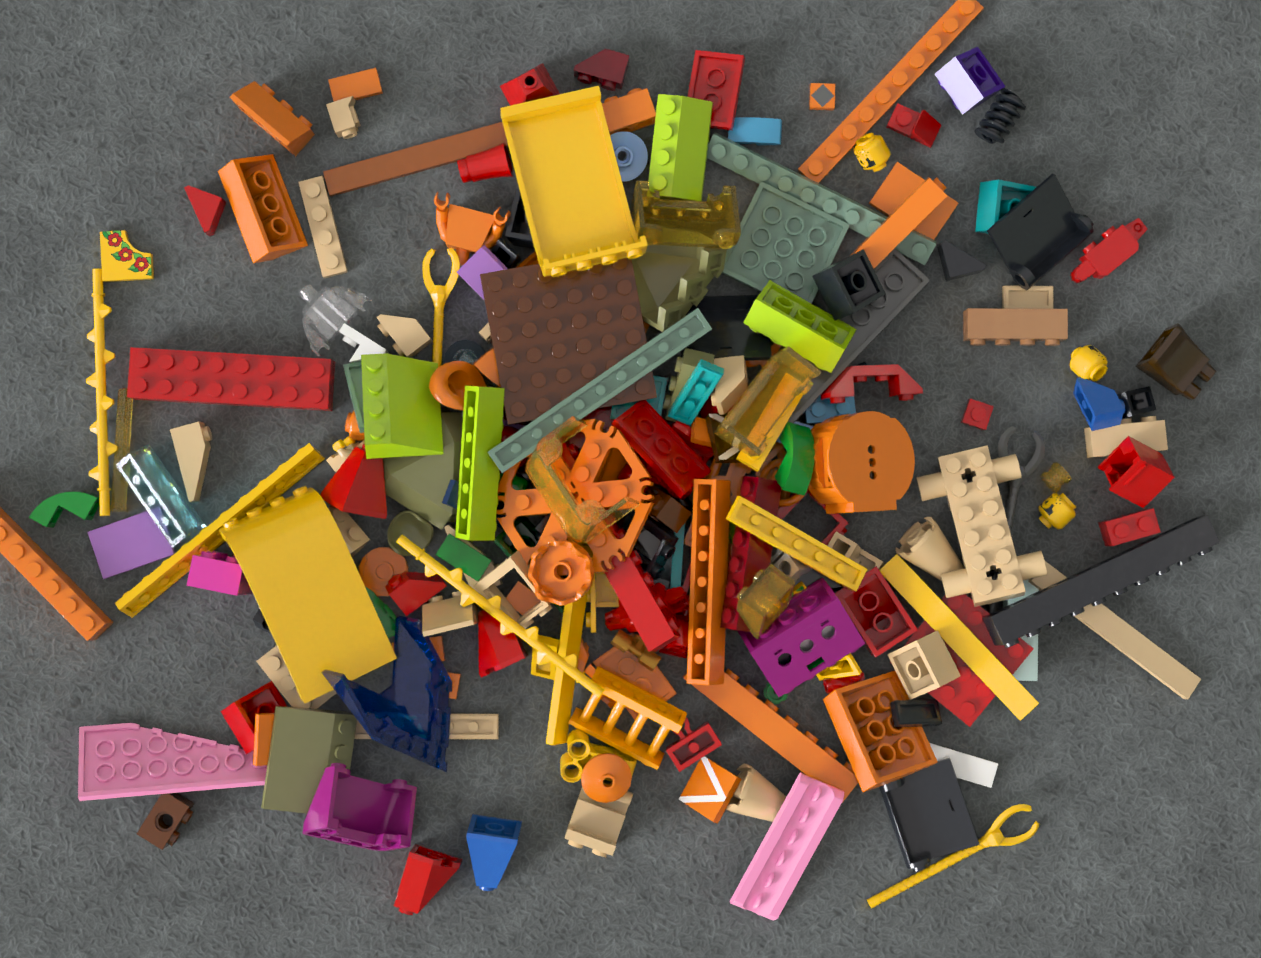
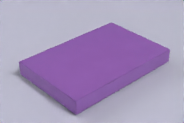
(129, 544)

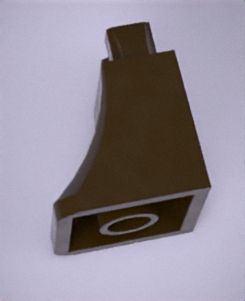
(1176, 362)

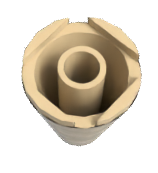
(928, 549)
(755, 796)

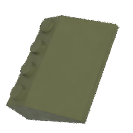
(300, 750)

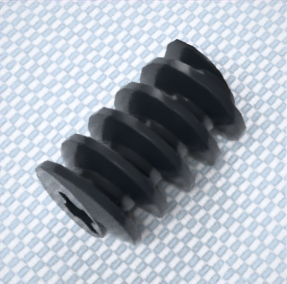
(999, 117)

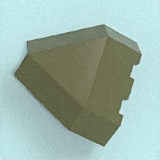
(674, 280)
(423, 480)

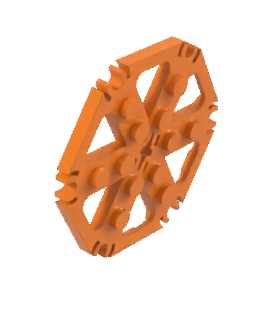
(584, 477)

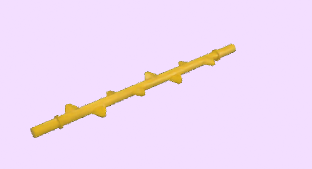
(103, 402)
(508, 625)

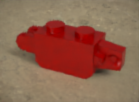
(1110, 252)
(674, 597)

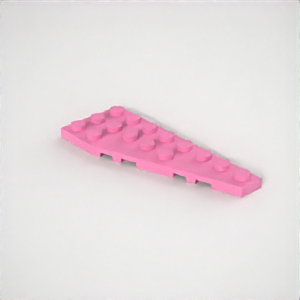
(146, 761)

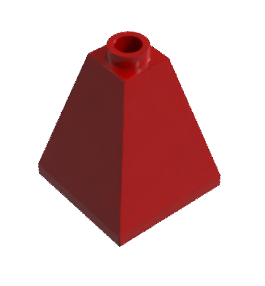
(529, 86)
(358, 486)

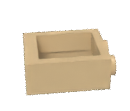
(488, 589)

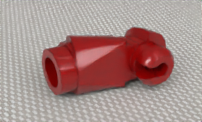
(832, 684)

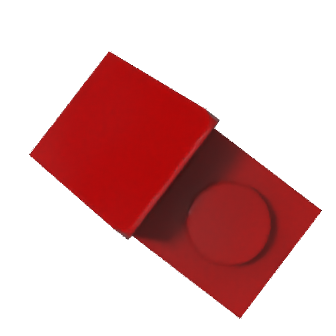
(914, 125)

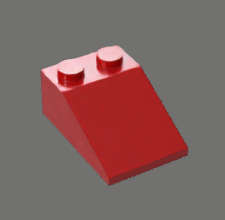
(876, 613)

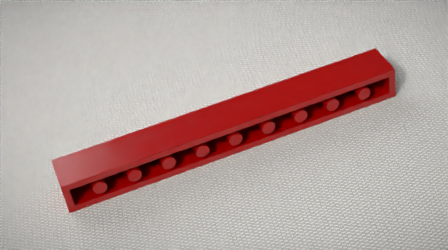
(635, 587)

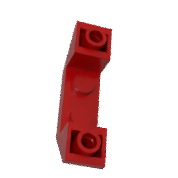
(899, 382)

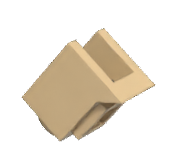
(344, 117)

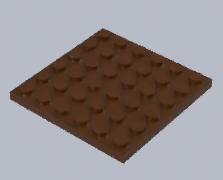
(562, 333)

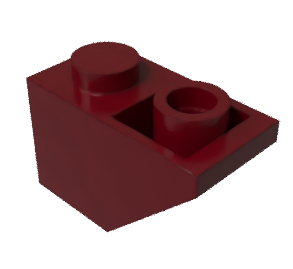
(603, 68)

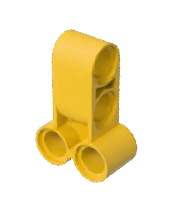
(581, 755)

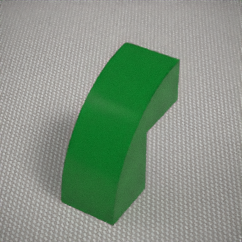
(798, 464)
(79, 503)

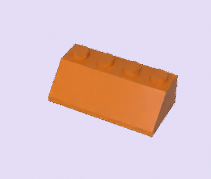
(262, 207)

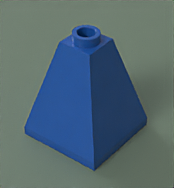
(491, 847)

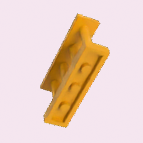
(638, 700)

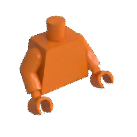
(467, 228)

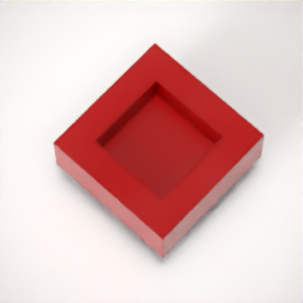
(977, 414)

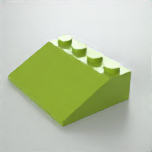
(399, 407)

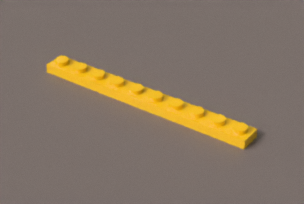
(210, 538)

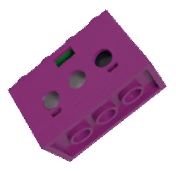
(804, 638)

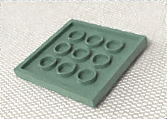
(783, 243)

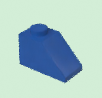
(1098, 404)

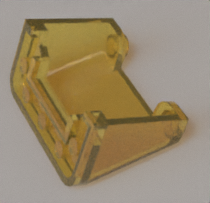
(686, 222)

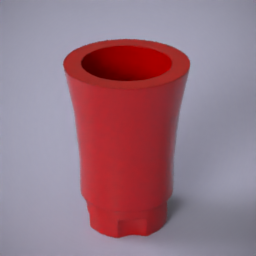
(486, 165)

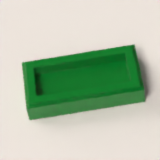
(464, 557)

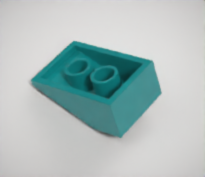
(996, 200)

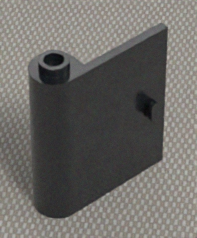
(1039, 233)
(729, 333)
(924, 817)

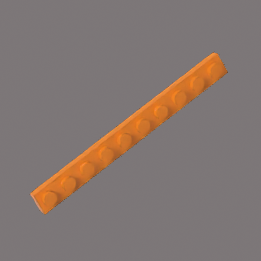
(890, 89)

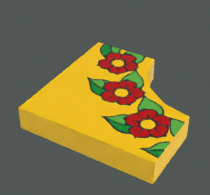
(121, 260)

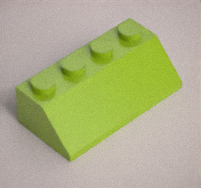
(680, 147)
(800, 325)

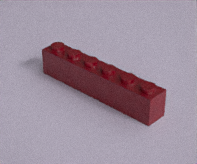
(748, 551)

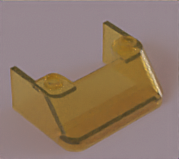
(766, 400)
(578, 521)

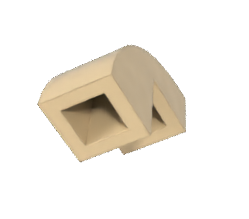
(854, 552)

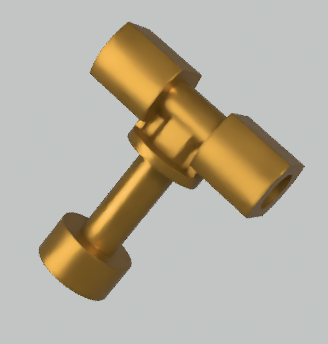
(637, 647)

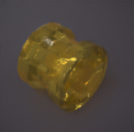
(1055, 477)

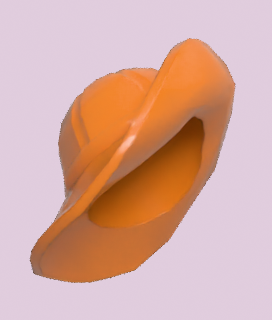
(449, 383)

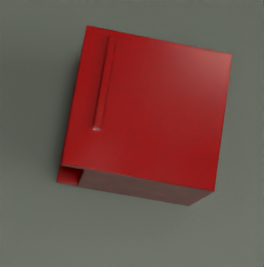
(1136, 471)

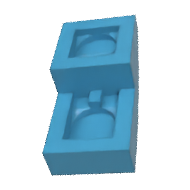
(756, 131)

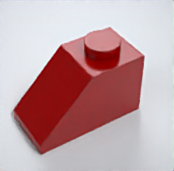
(413, 589)

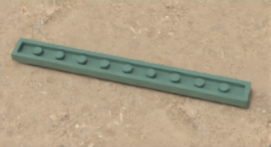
(829, 201)
(601, 388)

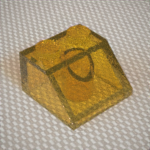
(764, 599)

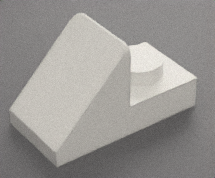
(366, 345)

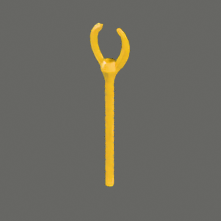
(439, 297)
(991, 838)

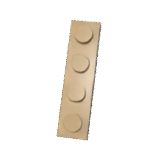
(323, 227)

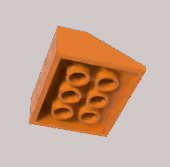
(868, 734)

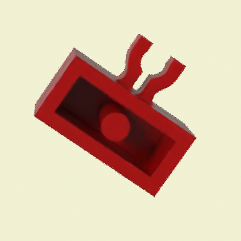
(692, 745)

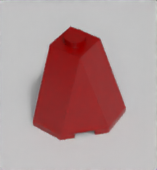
(495, 649)
(423, 877)

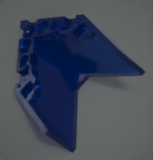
(413, 710)

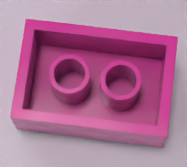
(218, 573)

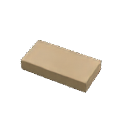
(1035, 298)

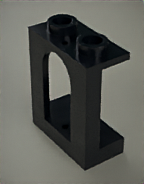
(666, 549)

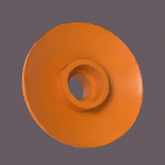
(602, 767)

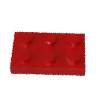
(717, 79)

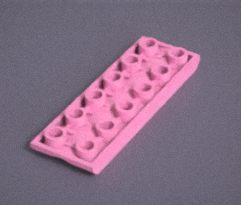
(788, 847)

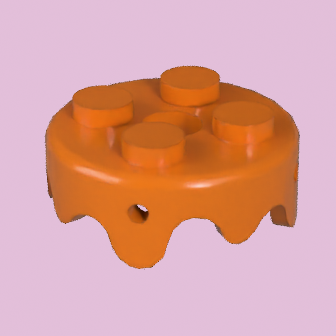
(544, 575)

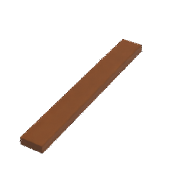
(413, 159)

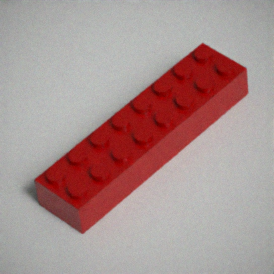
(231, 379)

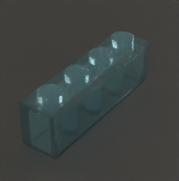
(160, 495)

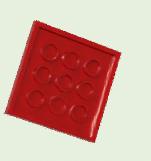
(968, 693)

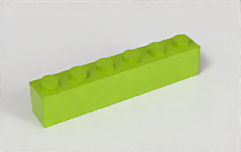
(478, 472)

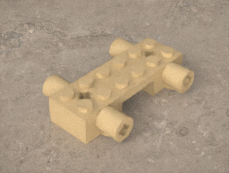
(981, 526)

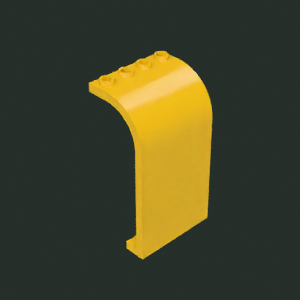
(570, 182)
(308, 591)

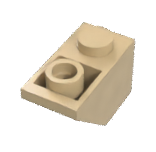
(406, 332)
(731, 384)

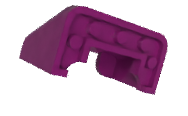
(361, 811)

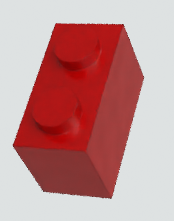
(1129, 527)

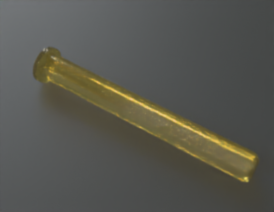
(122, 440)

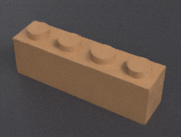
(1015, 325)

